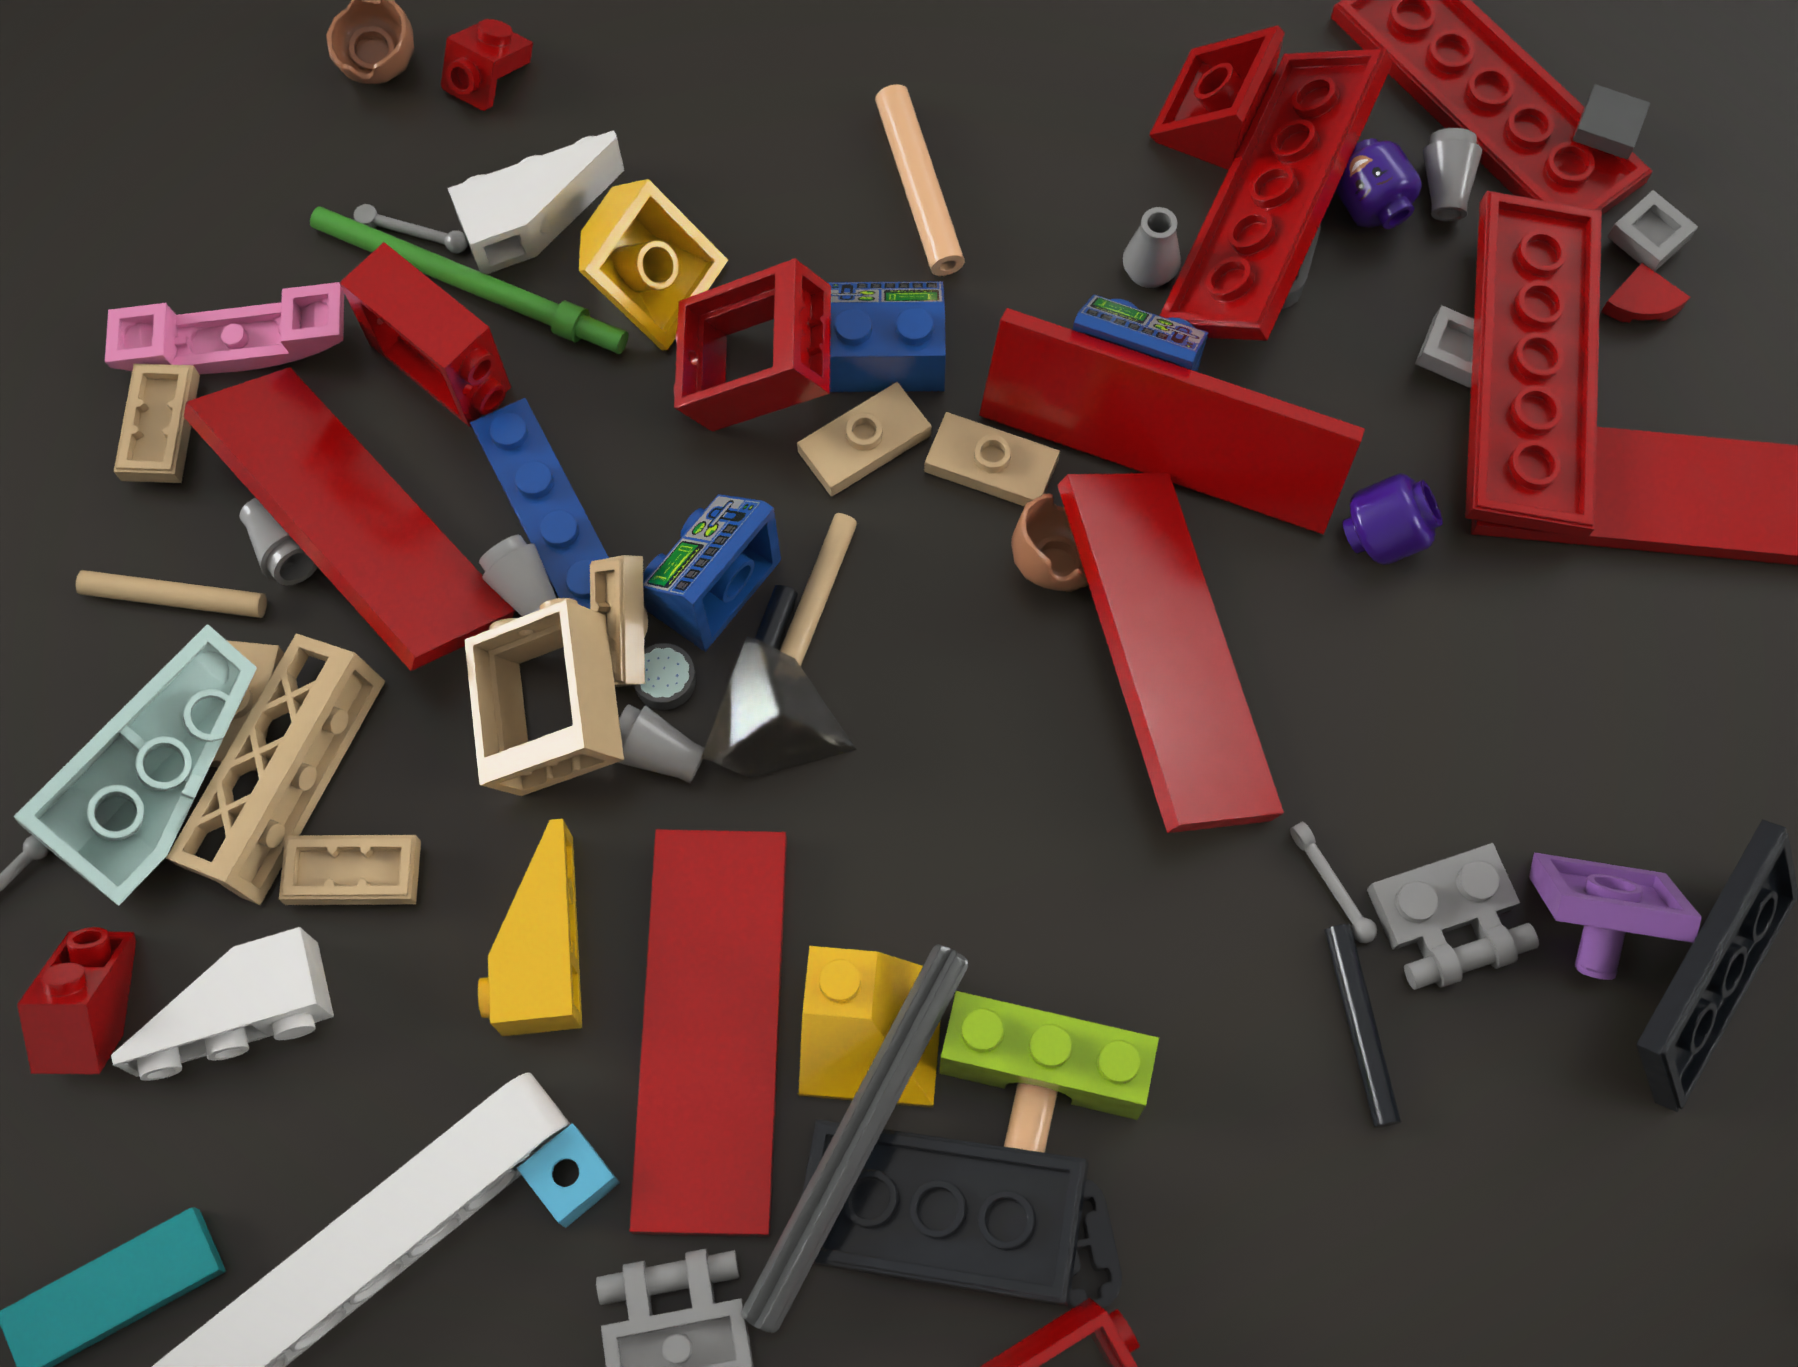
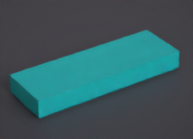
(111, 1291)

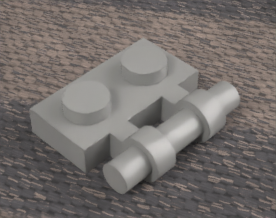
(1446, 897)
(692, 1337)

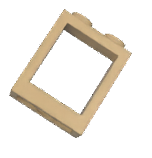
(497, 703)

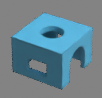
(593, 1182)

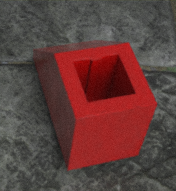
(78, 1003)

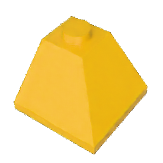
(646, 257)
(845, 1018)

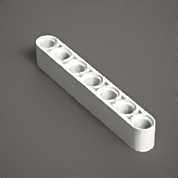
(378, 1234)

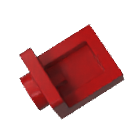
(479, 58)

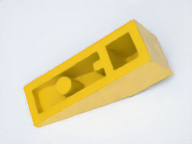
(536, 951)

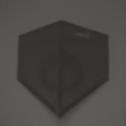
(772, 717)

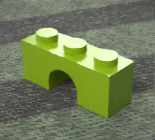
(1018, 1044)

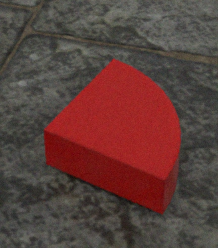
(1645, 297)

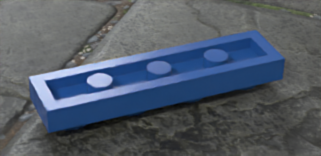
(541, 497)

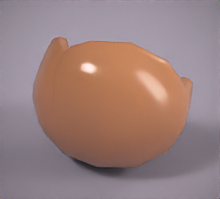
(371, 41)
(1046, 547)

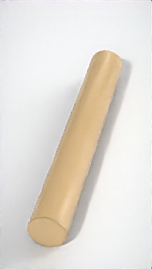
(818, 587)
(171, 594)

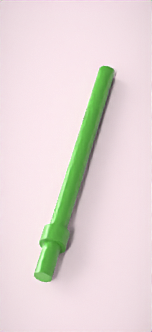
(564, 318)

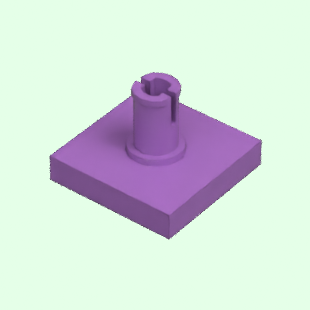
(1609, 904)

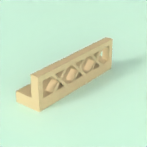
(289, 770)

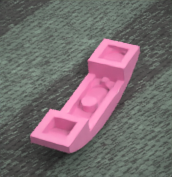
(230, 338)

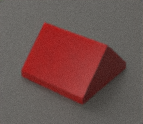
(1218, 96)

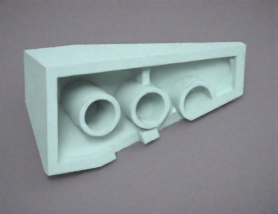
(134, 782)

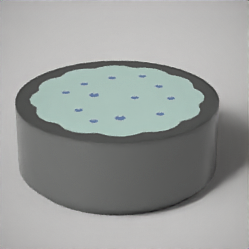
(668, 677)

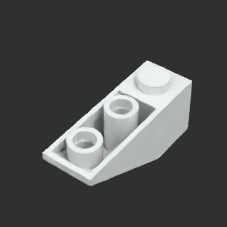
(527, 205)
(243, 997)

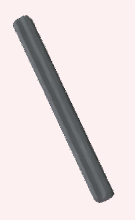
(854, 1139)

